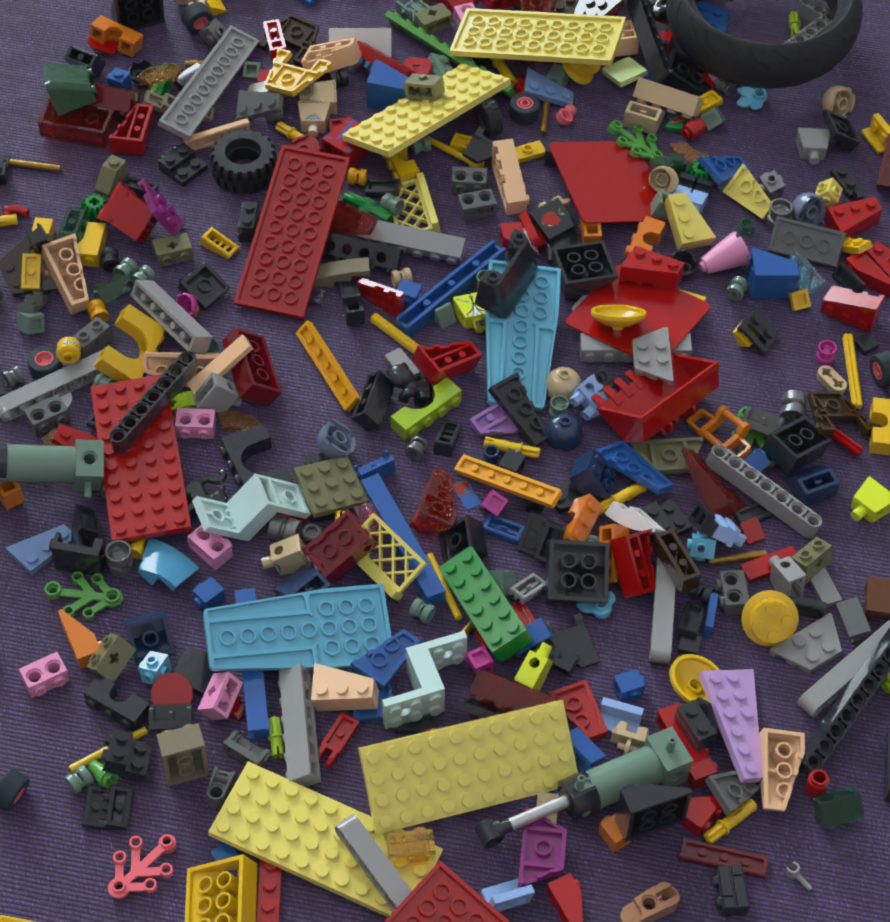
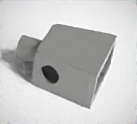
(812, 144)
(217, 394)
(787, 576)

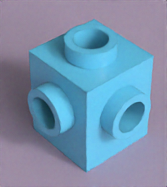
(701, 553)
(154, 666)

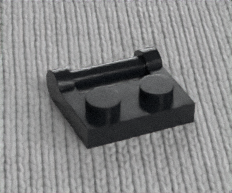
(760, 326)

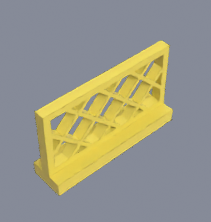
(427, 205)
(376, 572)

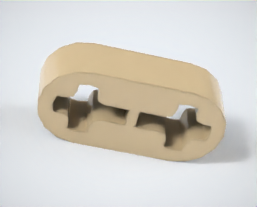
(832, 380)

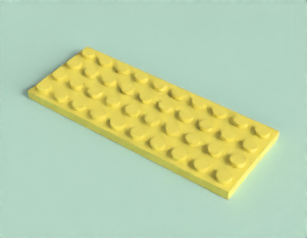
(538, 36)
(415, 118)
(467, 766)
(298, 834)

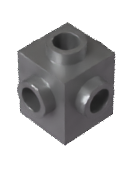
(212, 32)
(772, 184)

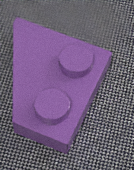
(493, 422)

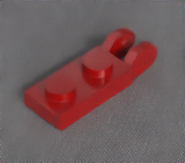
(337, 738)

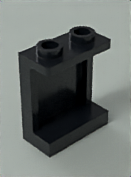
(78, 558)

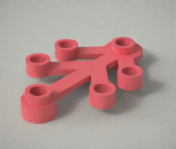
(140, 869)

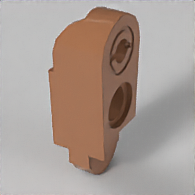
(637, 913)

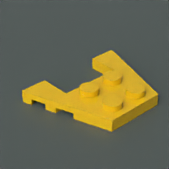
(292, 79)

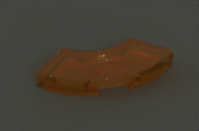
(159, 73)
(688, 152)
(236, 421)

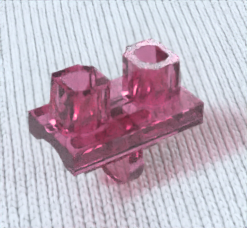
(364, 511)

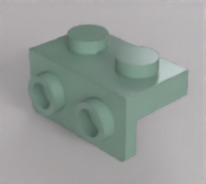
(440, 64)

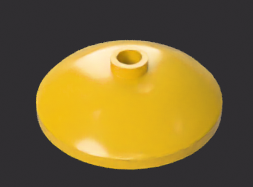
(618, 315)
(685, 676)

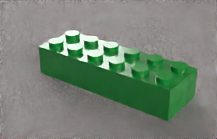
(485, 604)

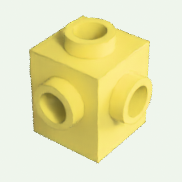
(829, 191)

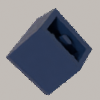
(593, 475)
(813, 484)
(302, 580)

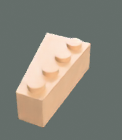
(509, 177)
(66, 269)

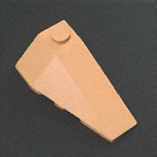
(158, 362)
(780, 764)

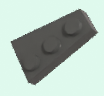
(257, 104)
(730, 791)

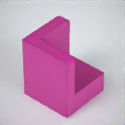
(493, 503)
(479, 659)

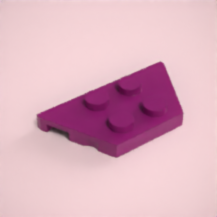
(159, 208)
(541, 851)

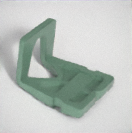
(410, 8)

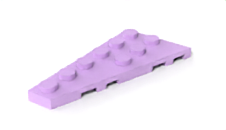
(735, 710)

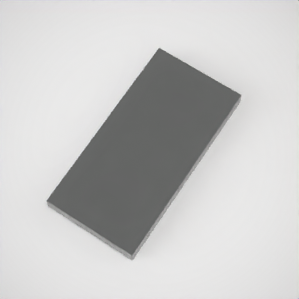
(811, 241)

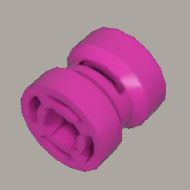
(826, 352)

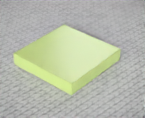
(624, 71)

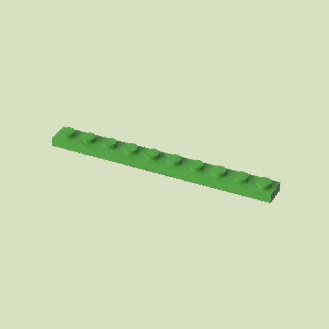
(432, 42)

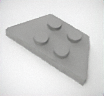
(653, 356)
(811, 646)

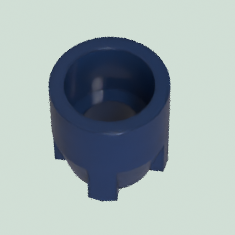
(491, 454)

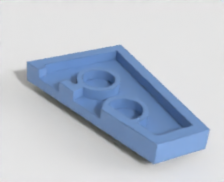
(546, 89)
(34, 551)

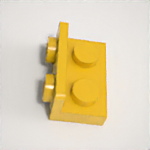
(877, 133)

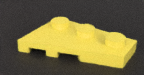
(748, 193)

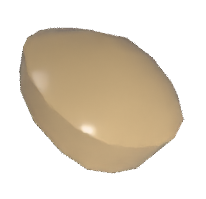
(664, 179)

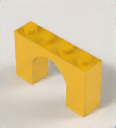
(89, 247)
(147, 335)

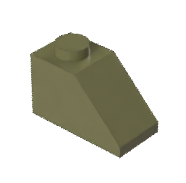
(110, 174)

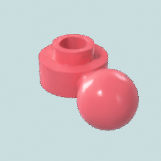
(566, 114)

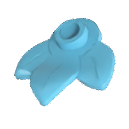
(751, 97)
(600, 610)

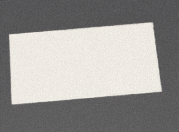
(376, 37)

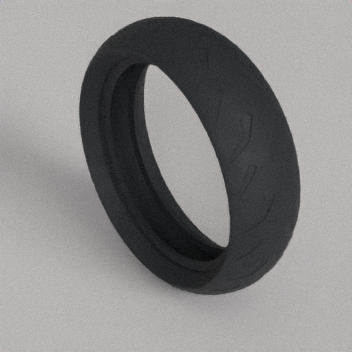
(761, 63)

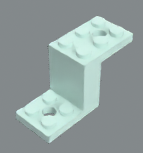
(251, 507)
(422, 667)

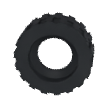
(489, 116)

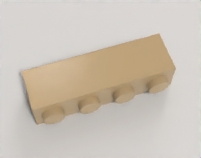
(667, 97)

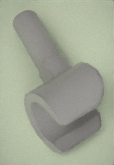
(796, 875)

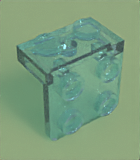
(810, 277)

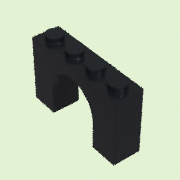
(244, 444)

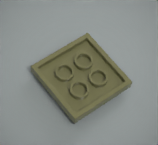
(330, 486)

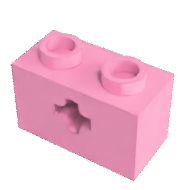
(220, 696)

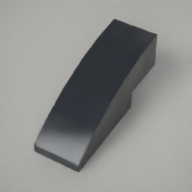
(351, 302)
(84, 526)

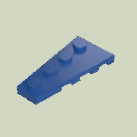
(633, 465)

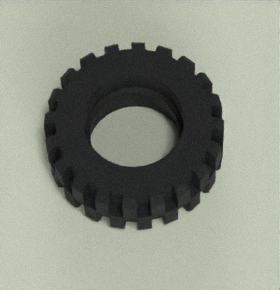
(238, 146)

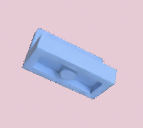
(615, 711)
(507, 895)

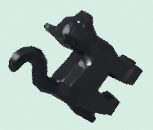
(196, 488)

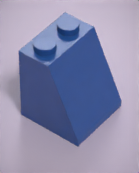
(384, 86)
(771, 275)

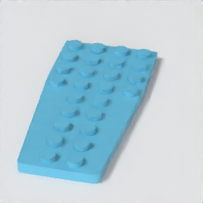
(526, 337)
(303, 628)

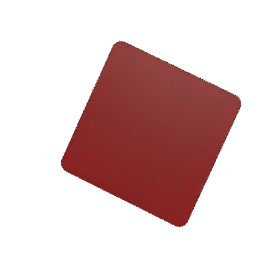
(605, 181)
(662, 306)

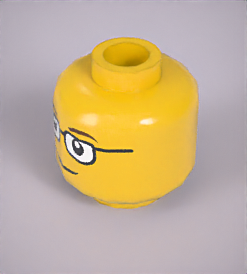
(68, 350)

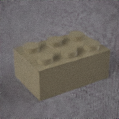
(183, 754)

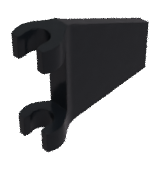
(479, 147)
(576, 641)

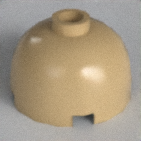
(838, 100)
(562, 382)

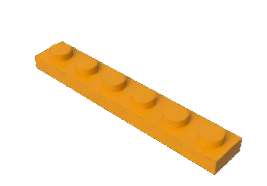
(328, 366)
(508, 481)

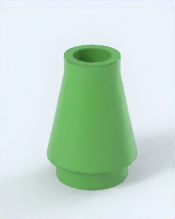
(104, 779)

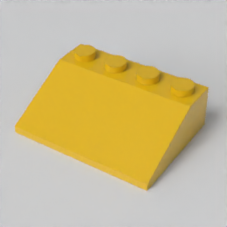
(219, 895)

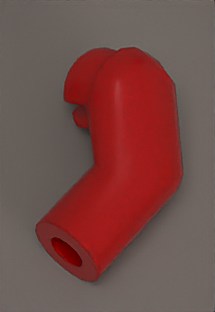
(8, 209)

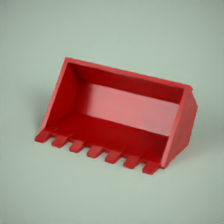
(652, 405)

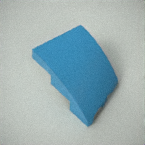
(165, 563)

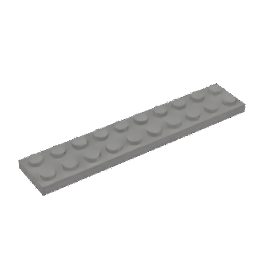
(208, 83)

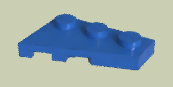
(721, 168)
(386, 659)

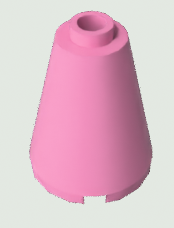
(725, 255)

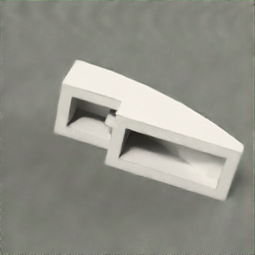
(632, 518)

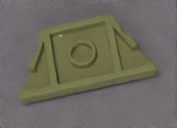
(667, 453)

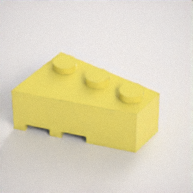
(686, 223)

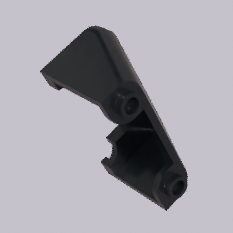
(502, 292)

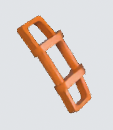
(715, 422)

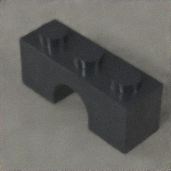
(129, 714)

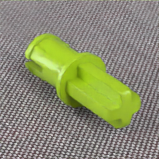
(794, 24)
(275, 737)

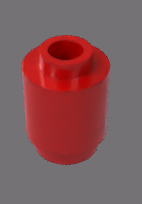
(693, 129)
(817, 783)

